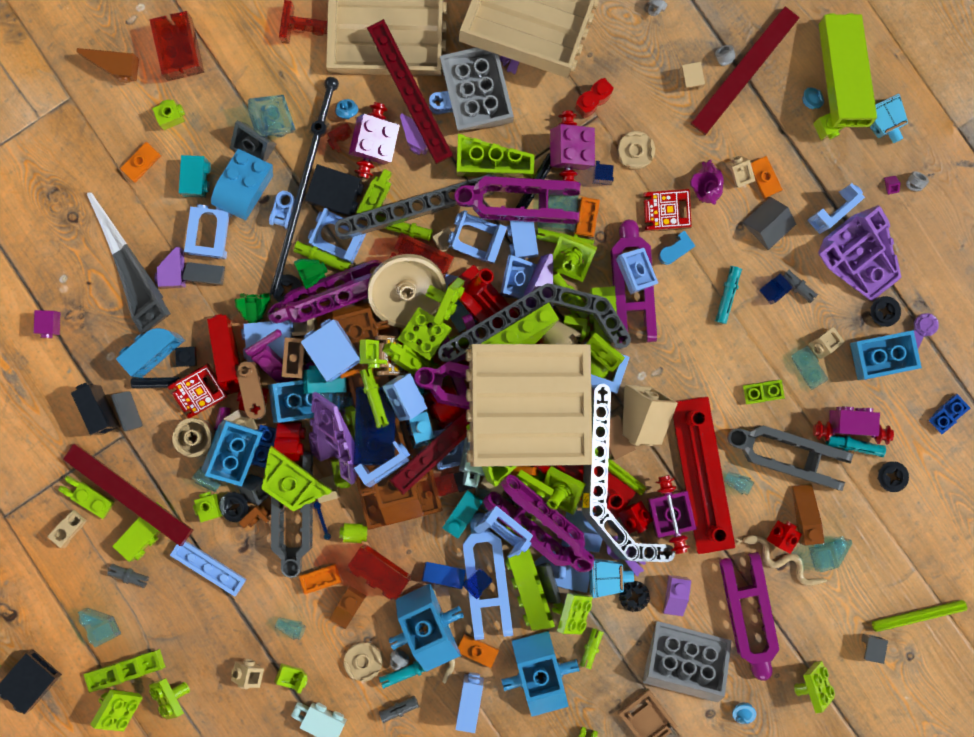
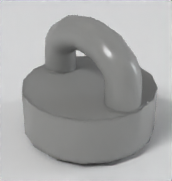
(659, 5)
(725, 55)
(918, 180)
(400, 658)

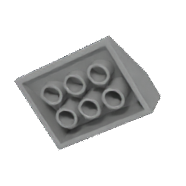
(477, 89)
(688, 662)

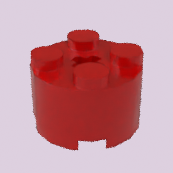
(444, 413)

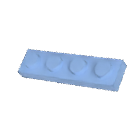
(209, 568)

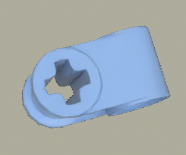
(444, 100)
(282, 211)

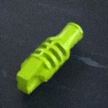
(569, 298)

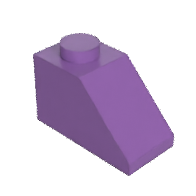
(413, 136)
(171, 270)
(677, 595)

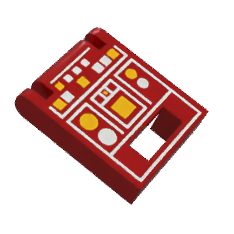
(664, 210)
(194, 393)

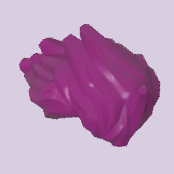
(708, 183)

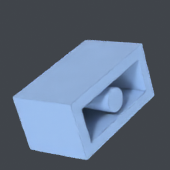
(523, 239)
(404, 397)

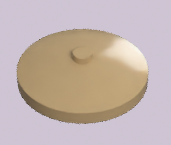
(400, 288)

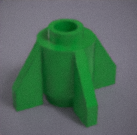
(310, 271)
(252, 306)

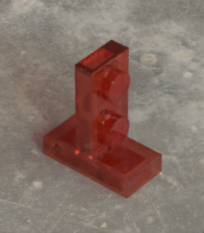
(298, 24)

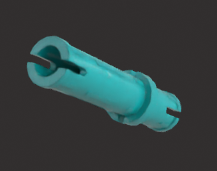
(730, 288)
(846, 444)
(401, 674)

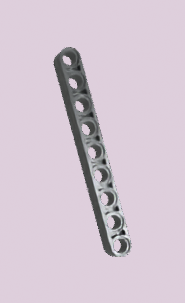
(406, 206)

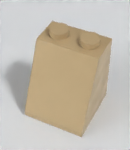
(646, 415)

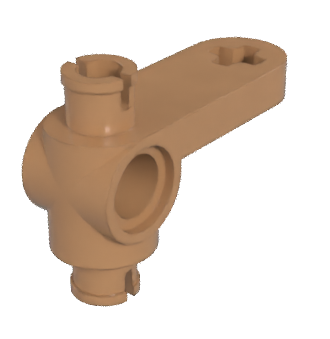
(250, 386)

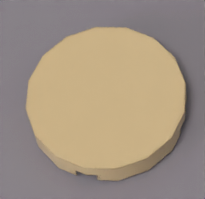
(636, 150)
(363, 661)

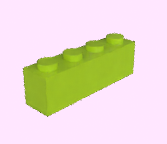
(482, 158)
(528, 329)
(530, 590)

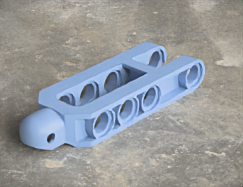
(502, 600)

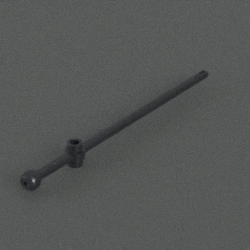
(331, 84)

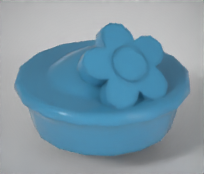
(813, 98)
(346, 109)
(744, 713)

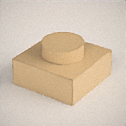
(441, 239)

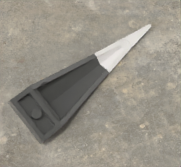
(140, 291)

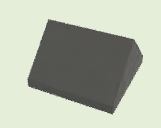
(248, 140)
(770, 222)

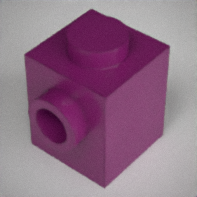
(46, 323)

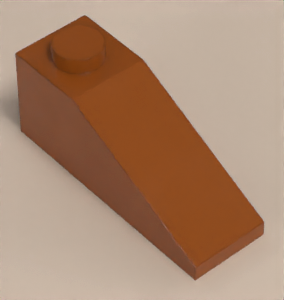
(118, 64)
(807, 515)

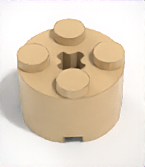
(186, 430)

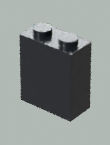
(334, 191)
(94, 409)
(28, 682)

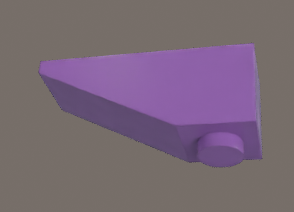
(542, 275)

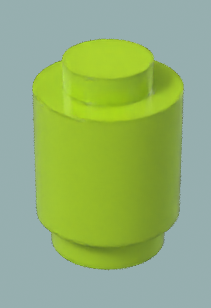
(353, 533)

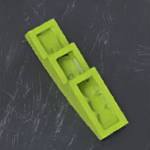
(124, 670)

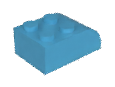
(242, 184)
(148, 351)
(885, 355)
(290, 402)
(231, 452)

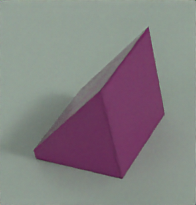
(892, 184)

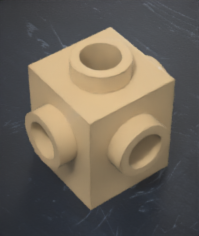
(247, 674)

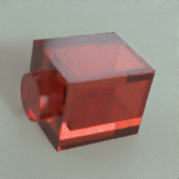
(446, 484)

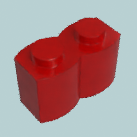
(597, 96)
(289, 439)

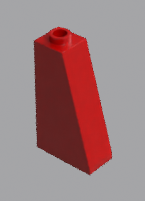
(224, 352)

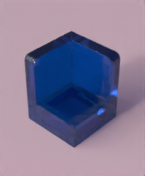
(603, 174)
(775, 289)
(477, 582)

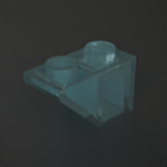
(831, 554)
(99, 626)

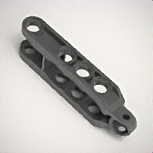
(745, 440)
(292, 556)

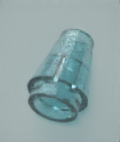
(206, 482)
(739, 482)
(291, 628)

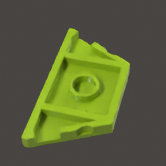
(290, 482)

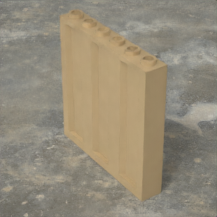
(413, 24)
(530, 31)
(529, 404)

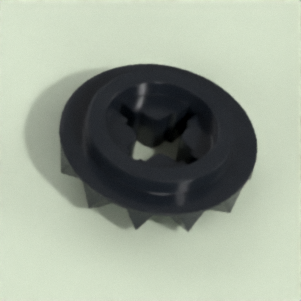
(287, 280)
(892, 306)
(900, 472)
(227, 501)
(643, 599)

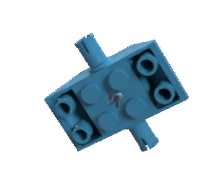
(432, 646)
(537, 655)

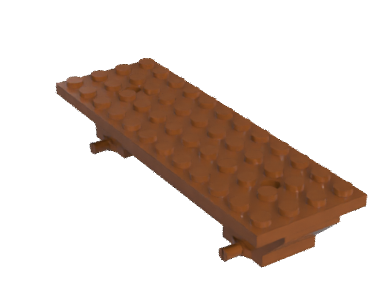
(383, 502)

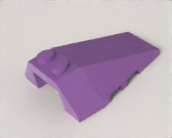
(863, 253)
(332, 437)

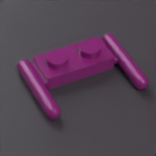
(268, 359)

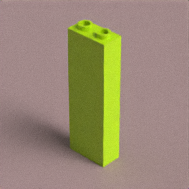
(847, 70)

